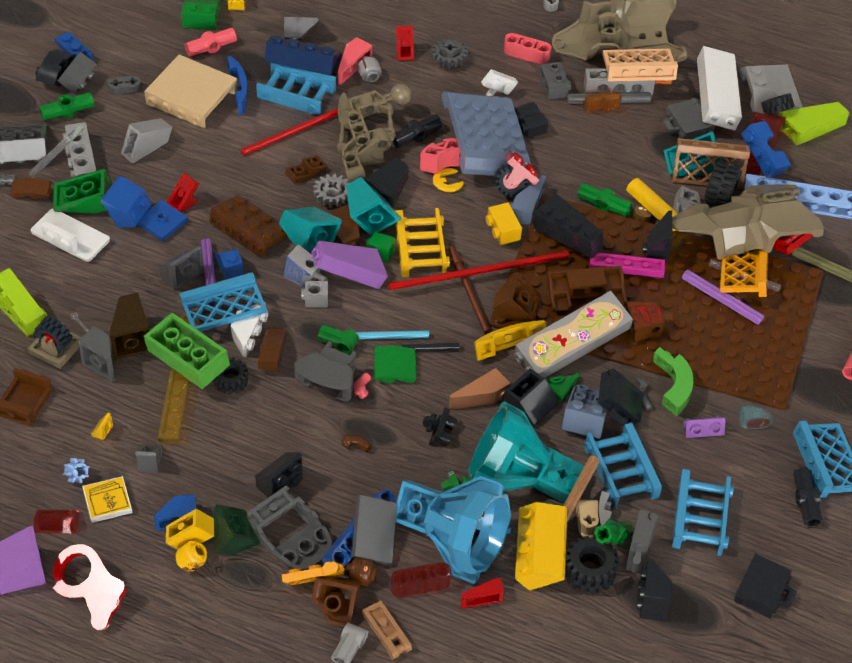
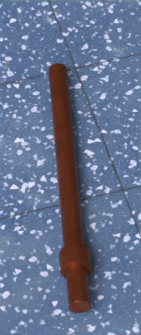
(458, 264)

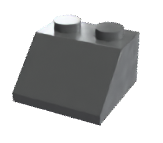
(97, 353)

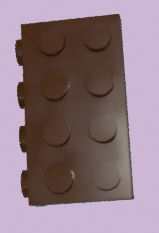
(247, 224)

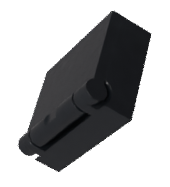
(620, 398)
(764, 585)

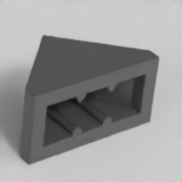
(148, 458)

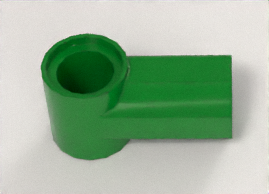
(343, 341)

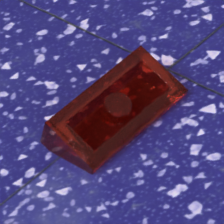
(56, 521)

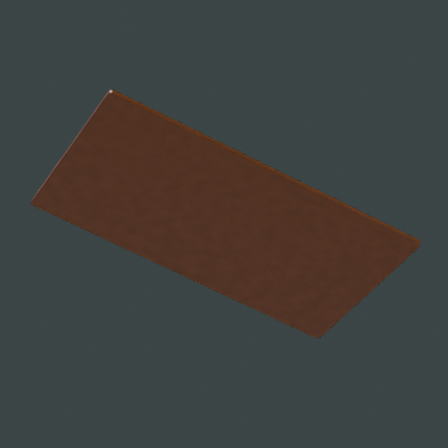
(716, 341)

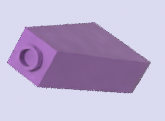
(351, 262)

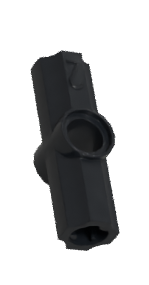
(417, 130)
(807, 497)

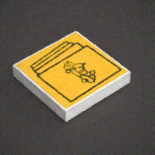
(107, 499)

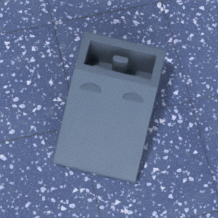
(584, 412)

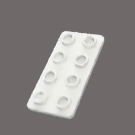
(70, 235)

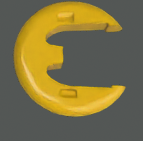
(440, 183)

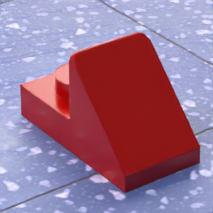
(404, 43)
(182, 195)

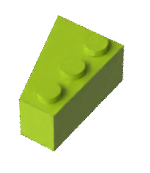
(19, 304)

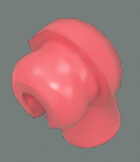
(359, 385)

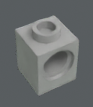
(315, 294)

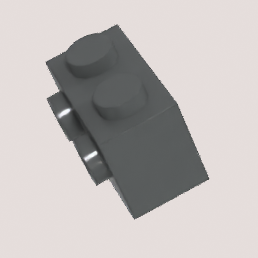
(77, 72)
(554, 80)

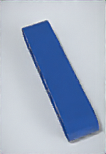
(339, 547)

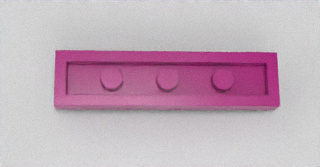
(630, 264)

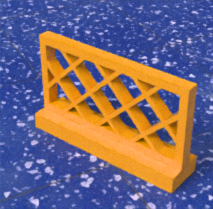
(759, 277)

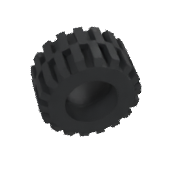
(722, 184)
(586, 578)

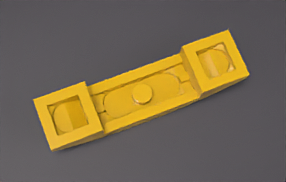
(505, 338)

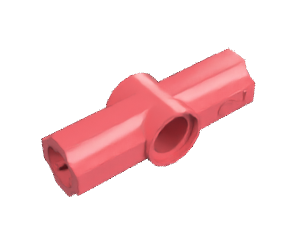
(210, 42)

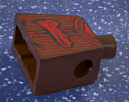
(647, 319)

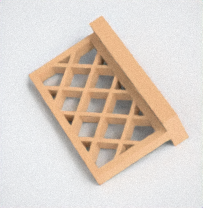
(640, 71)

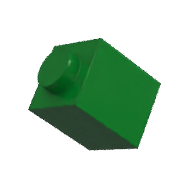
(384, 244)

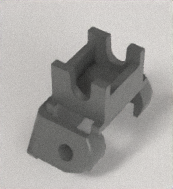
(328, 369)

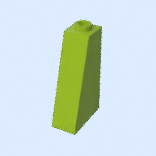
(813, 121)

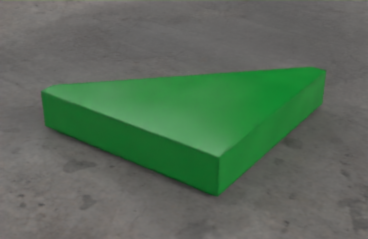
(562, 385)

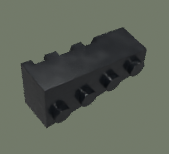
(568, 226)

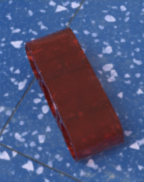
(412, 586)

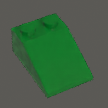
(200, 14)
(82, 193)

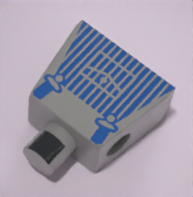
(301, 267)

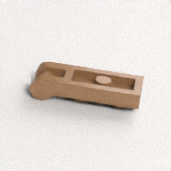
(386, 629)

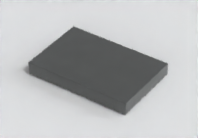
(374, 529)

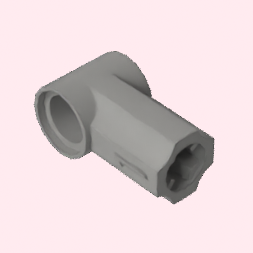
(350, 641)

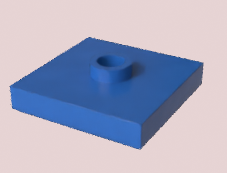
(162, 220)

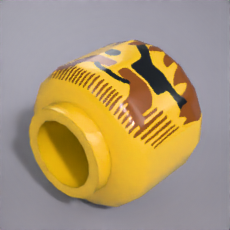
(191, 556)

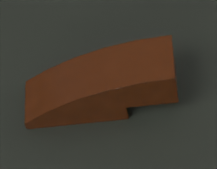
(272, 349)

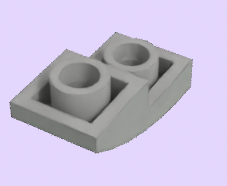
(604, 508)

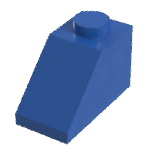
(230, 263)
(174, 509)

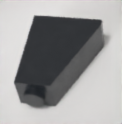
(390, 180)

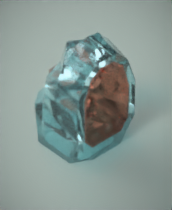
(754, 417)

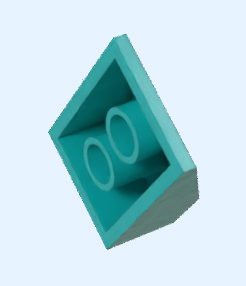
(670, 154)

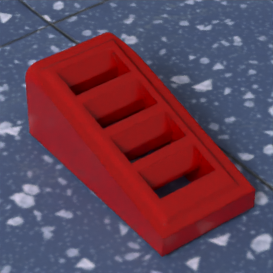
(483, 594)

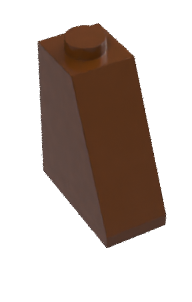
(349, 229)

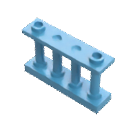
(308, 79)
(635, 452)
(683, 517)

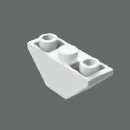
(246, 330)

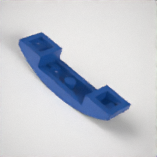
(241, 96)

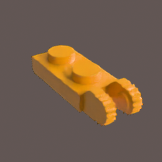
(297, 576)

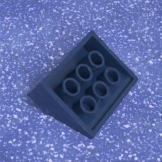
(301, 55)

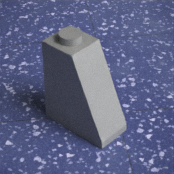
(145, 138)

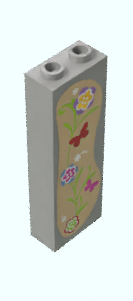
(574, 335)

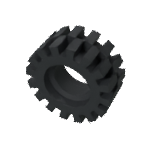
(778, 104)
(235, 383)

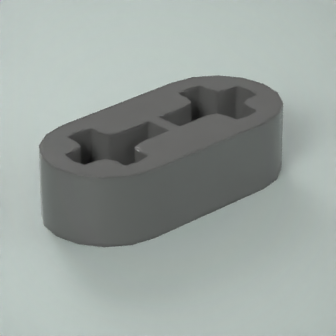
(124, 84)

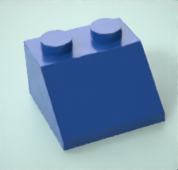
(126, 202)

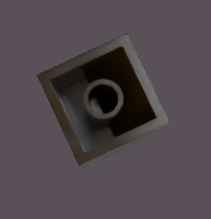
(128, 328)

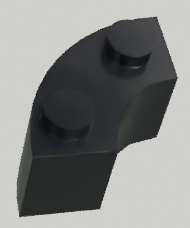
(54, 66)

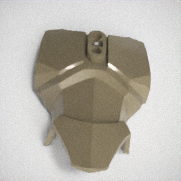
(618, 27)
(751, 219)

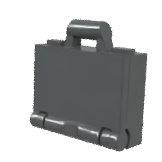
(686, 120)
(641, 540)

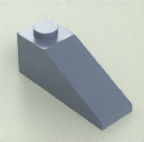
(527, 201)

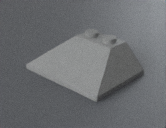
(767, 83)

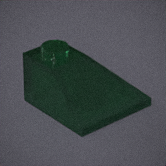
(232, 530)

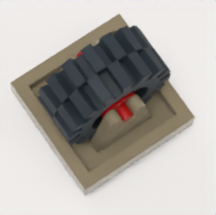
(53, 342)

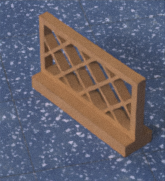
(709, 149)

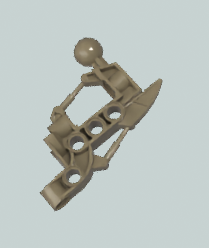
(367, 146)

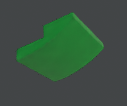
(394, 364)

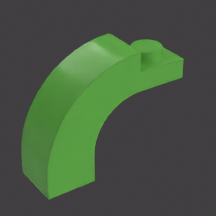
(679, 395)

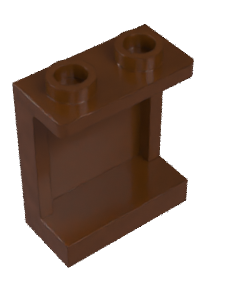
(25, 397)

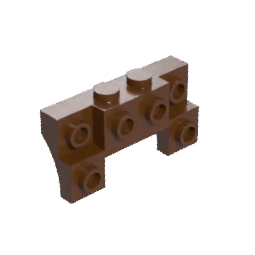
(584, 284)

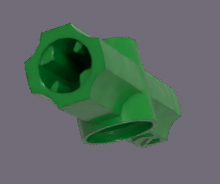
(66, 106)
(605, 199)
(614, 532)

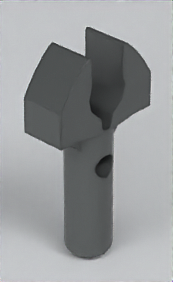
(643, 387)

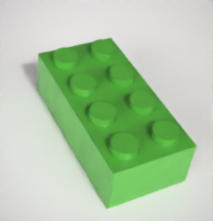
(187, 350)

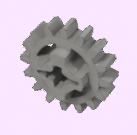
(332, 190)

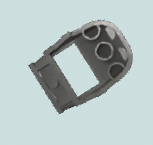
(304, 547)

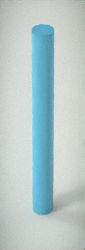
(393, 335)

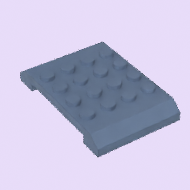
(484, 131)

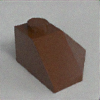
(336, 598)

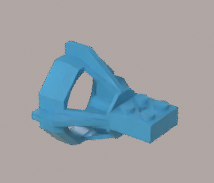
(453, 518)

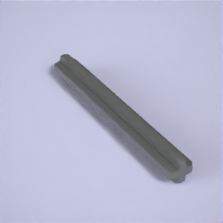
(626, 98)

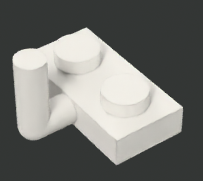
(498, 82)

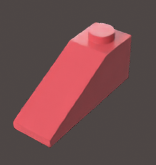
(353, 54)

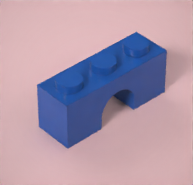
(770, 161)

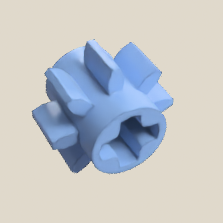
(76, 470)

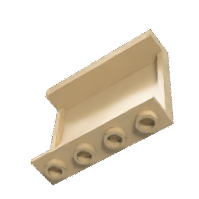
(189, 90)

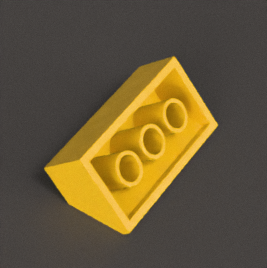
(541, 545)

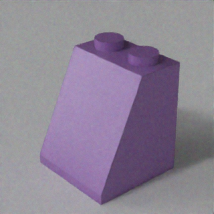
(20, 562)

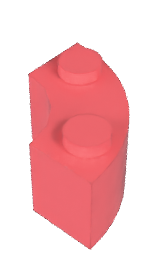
(440, 155)

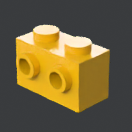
(504, 224)
(190, 527)

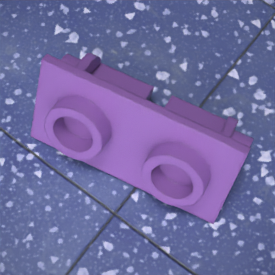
(704, 427)

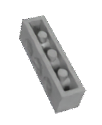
(596, 82)
(80, 152)

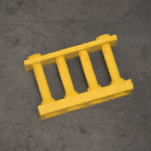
(405, 249)

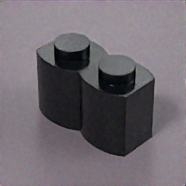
(531, 120)

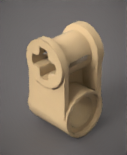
(587, 517)

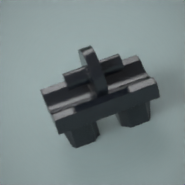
(437, 425)

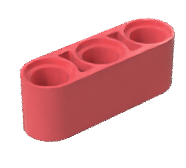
(527, 48)

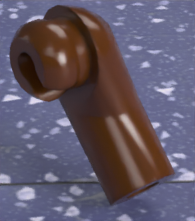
(357, 440)

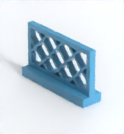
(219, 293)
(815, 459)

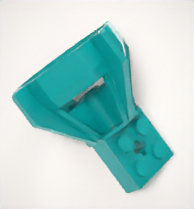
(519, 459)

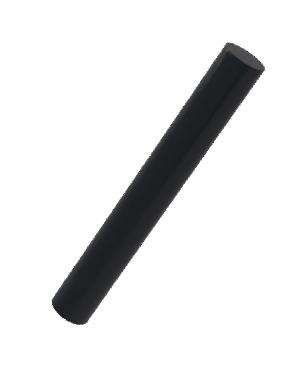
(433, 347)

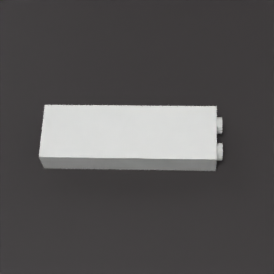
(719, 88)

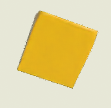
(103, 427)

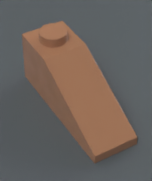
(481, 392)

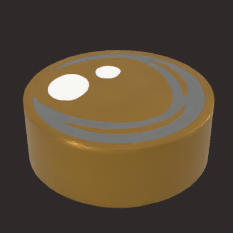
(642, 214)

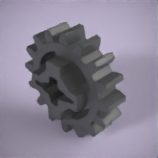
(449, 53)

